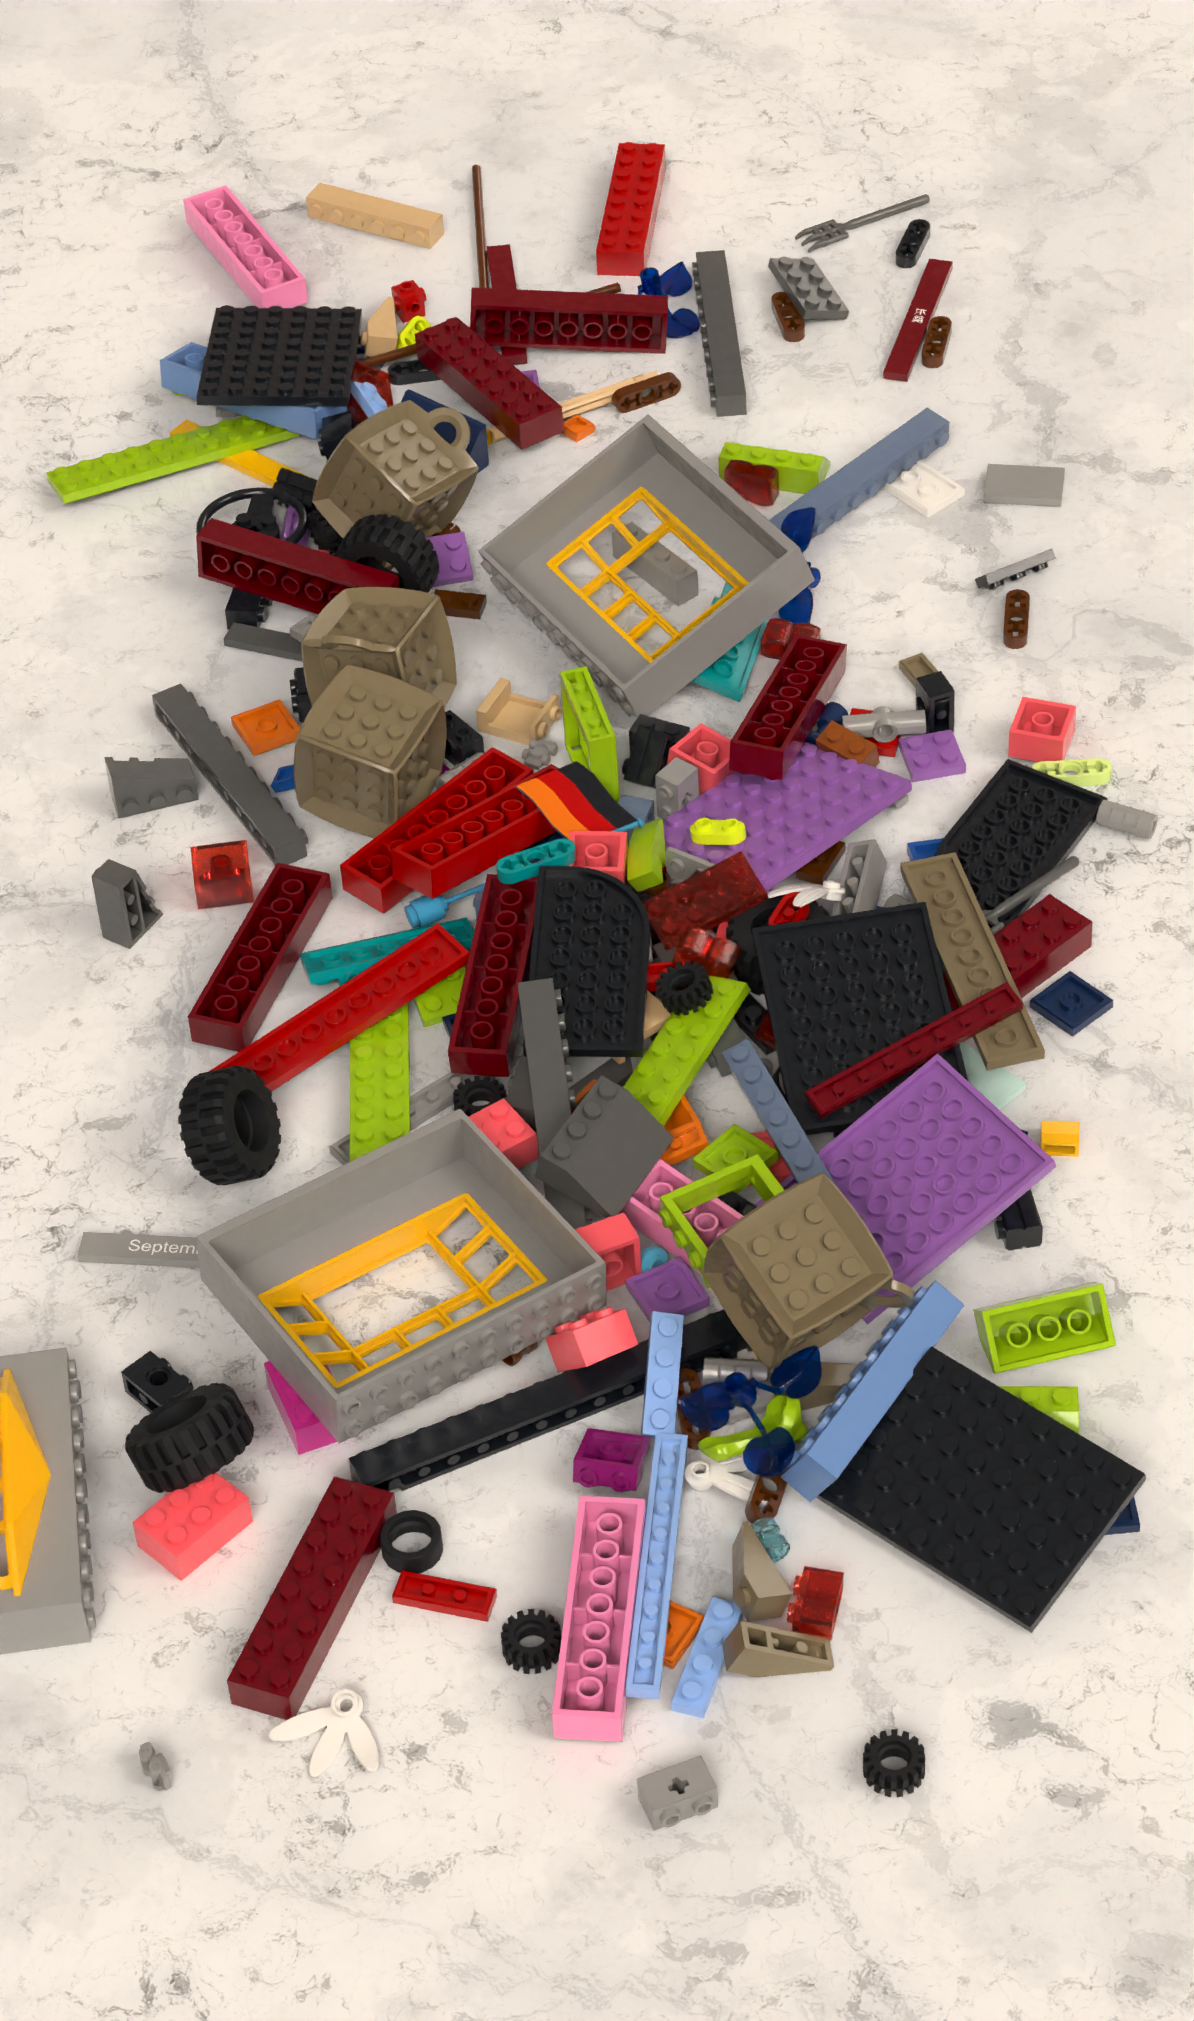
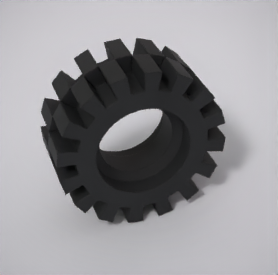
(323, 532)
(689, 998)
(477, 1091)
(535, 1656)
(890, 1779)

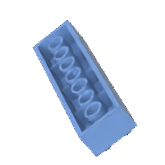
(182, 375)
(870, 1390)

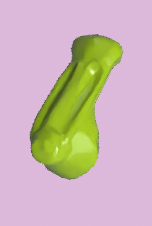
(780, 1412)

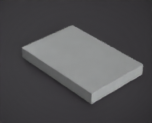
(1024, 485)

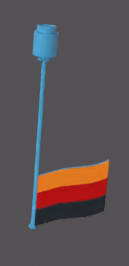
(570, 802)

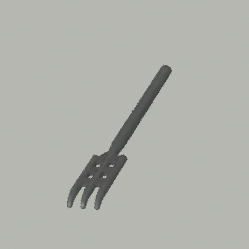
(841, 228)
(1027, 892)

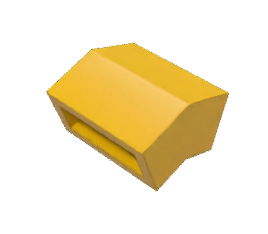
(1060, 1138)

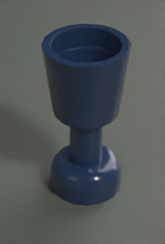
(831, 711)

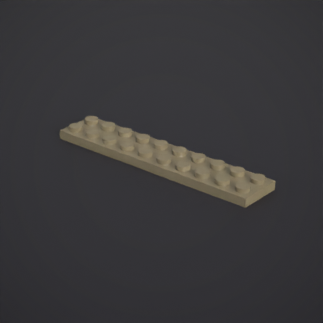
(970, 955)

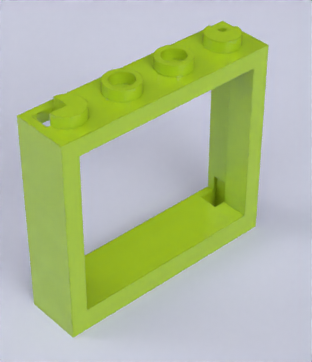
(588, 728)
(674, 1203)

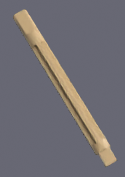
(585, 402)

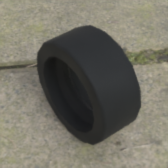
(409, 1522)

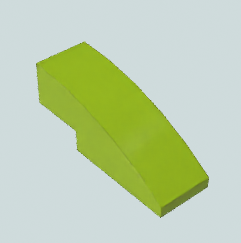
(646, 856)

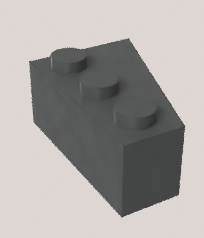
(149, 784)
(123, 904)

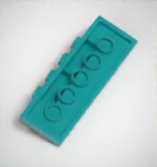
(732, 670)
(350, 959)

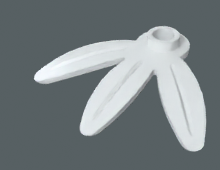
(810, 892)
(720, 1473)
(332, 1740)

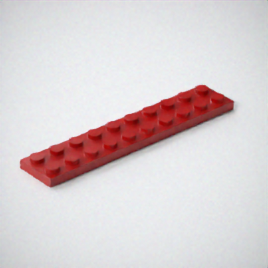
(352, 1007)

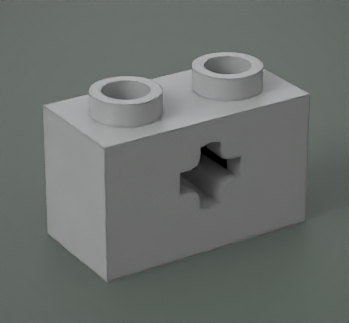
(676, 787)
(677, 1793)

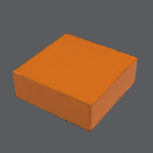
(578, 428)

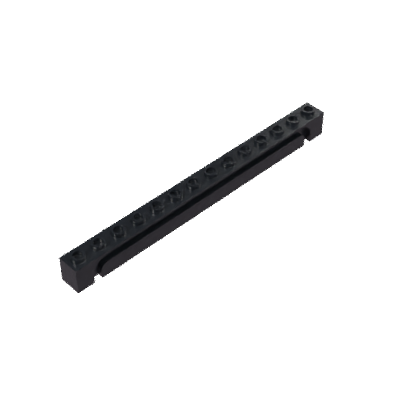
(534, 1410)

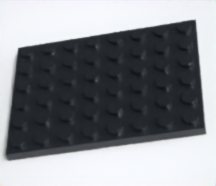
(280, 356)
(846, 992)
(984, 1489)

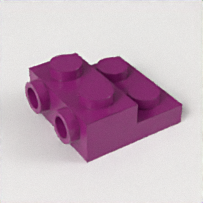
(610, 1460)

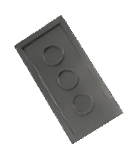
(808, 288)

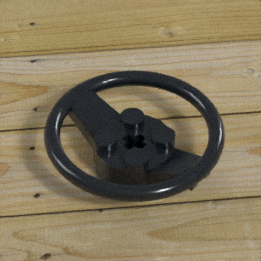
(260, 511)

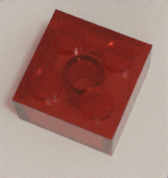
(222, 874)

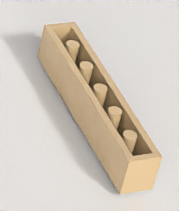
(375, 215)

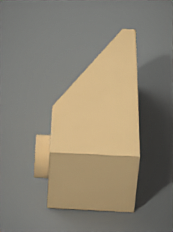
(380, 330)

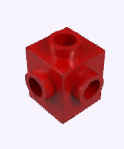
(408, 300)

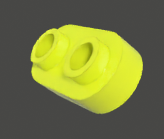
(407, 334)
(717, 832)

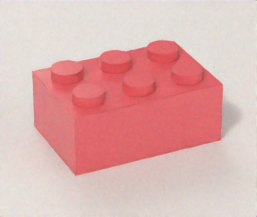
(192, 1524)

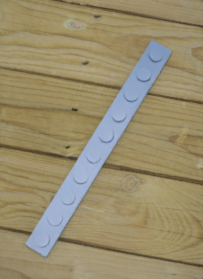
(656, 1567)

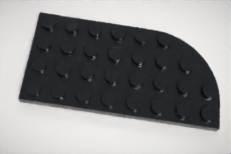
(1018, 833)
(597, 950)

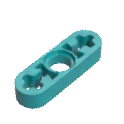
(511, 869)

